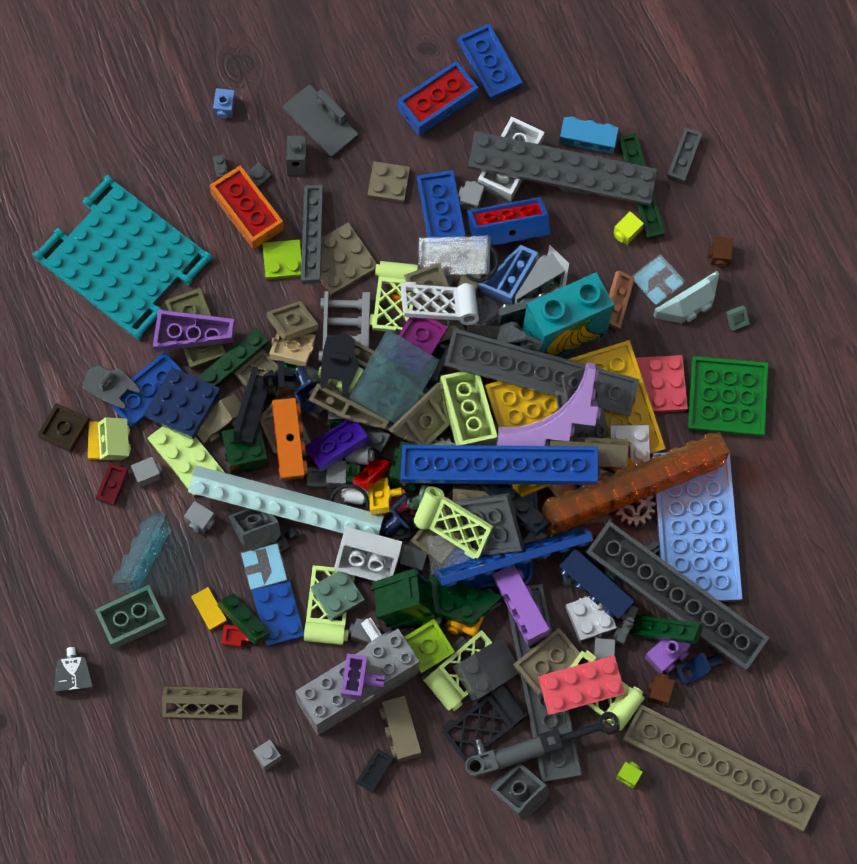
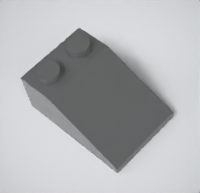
(486, 669)

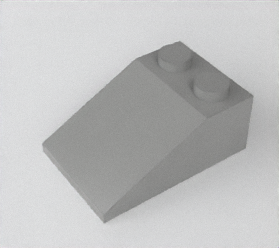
(543, 278)

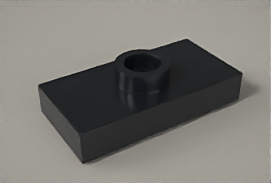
(375, 770)

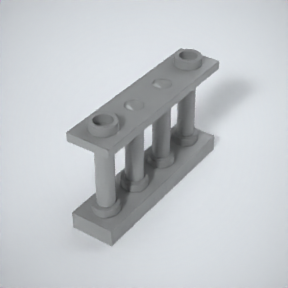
(362, 321)

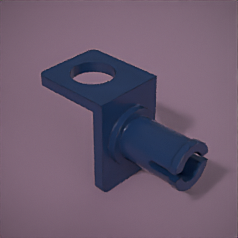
(306, 385)
(397, 518)
(699, 667)

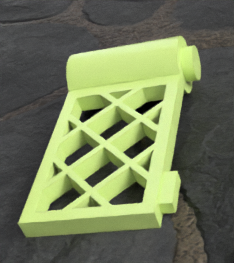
(392, 274)
(429, 514)
(322, 629)
(442, 682)
(623, 705)

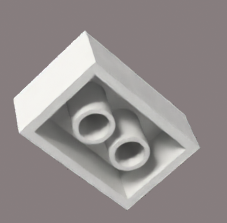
(367, 554)

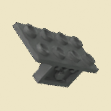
(321, 119)
(570, 384)

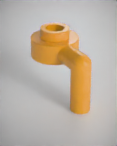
(455, 628)

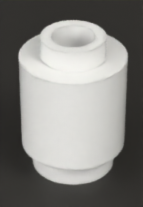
(353, 496)

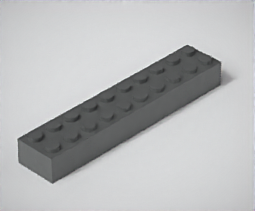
(676, 595)

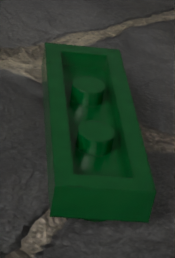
(244, 619)

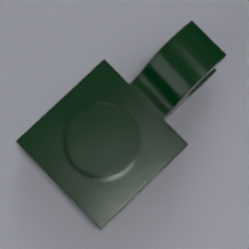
(352, 471)

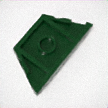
(462, 602)

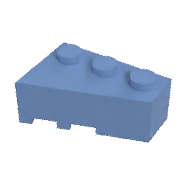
(510, 276)

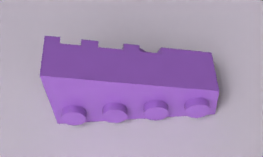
(189, 330)
(521, 605)

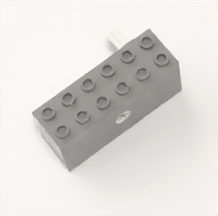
(386, 655)

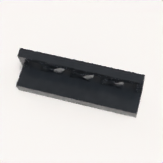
(250, 409)

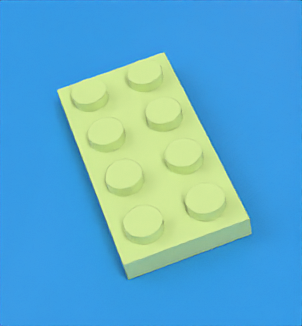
(182, 453)

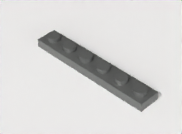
(312, 234)

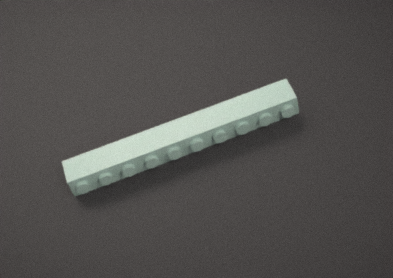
(281, 502)

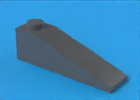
(517, 336)

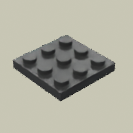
(500, 513)

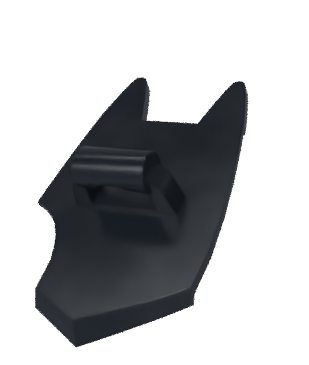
(339, 360)

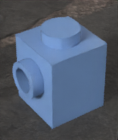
(224, 103)

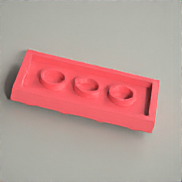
(581, 685)

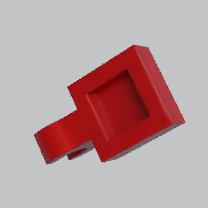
(233, 636)

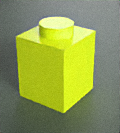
(628, 228)

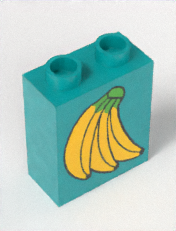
(570, 316)

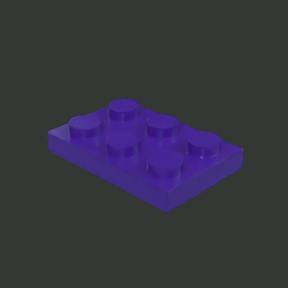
(337, 444)

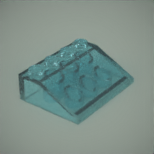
(394, 377)
(142, 554)

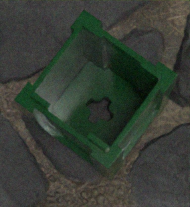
(403, 600)

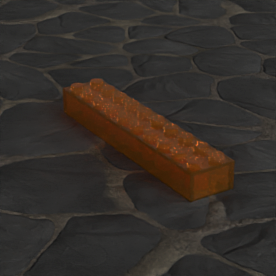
(635, 483)

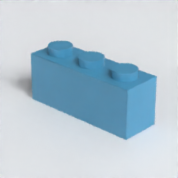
(588, 135)

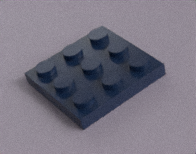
(182, 403)

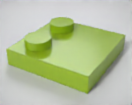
(282, 259)
(429, 645)

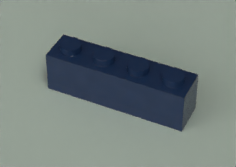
(596, 583)

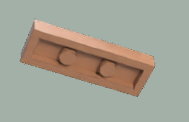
(620, 295)

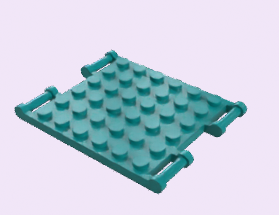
(122, 257)

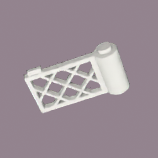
(463, 297)

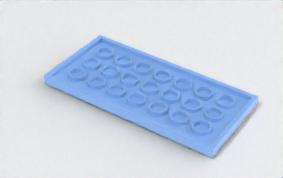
(700, 532)

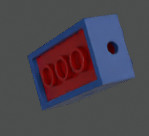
(437, 98)
(510, 221)

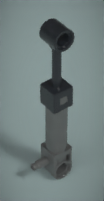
(547, 743)

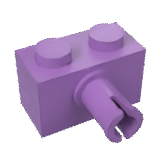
(666, 654)
(357, 677)

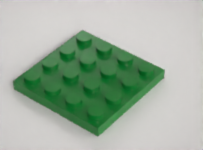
(728, 396)

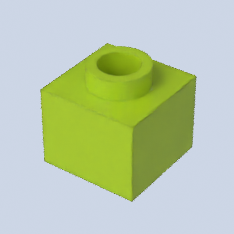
(629, 774)

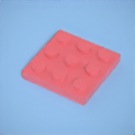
(664, 382)

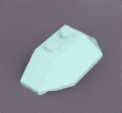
(689, 302)

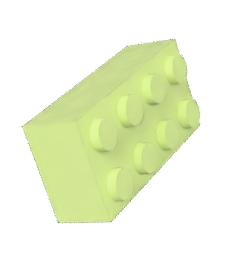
(468, 409)

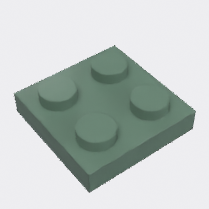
(337, 594)

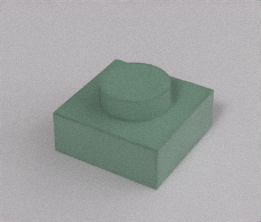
(737, 318)

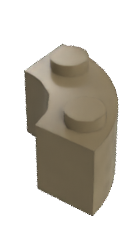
(221, 418)

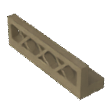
(200, 695)

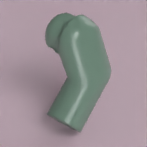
(414, 502)

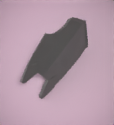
(108, 385)

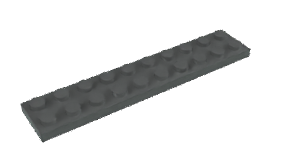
(562, 168)
(532, 369)
(564, 763)

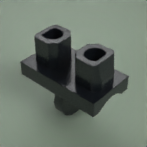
(277, 379)

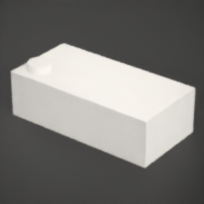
(503, 185)

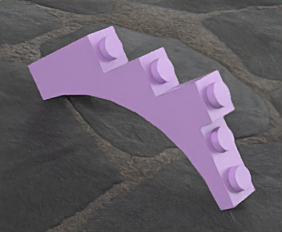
(558, 426)

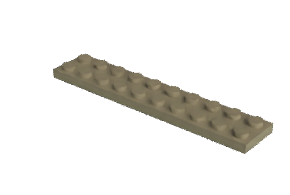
(721, 768)

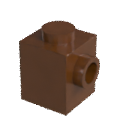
(721, 252)
(660, 689)

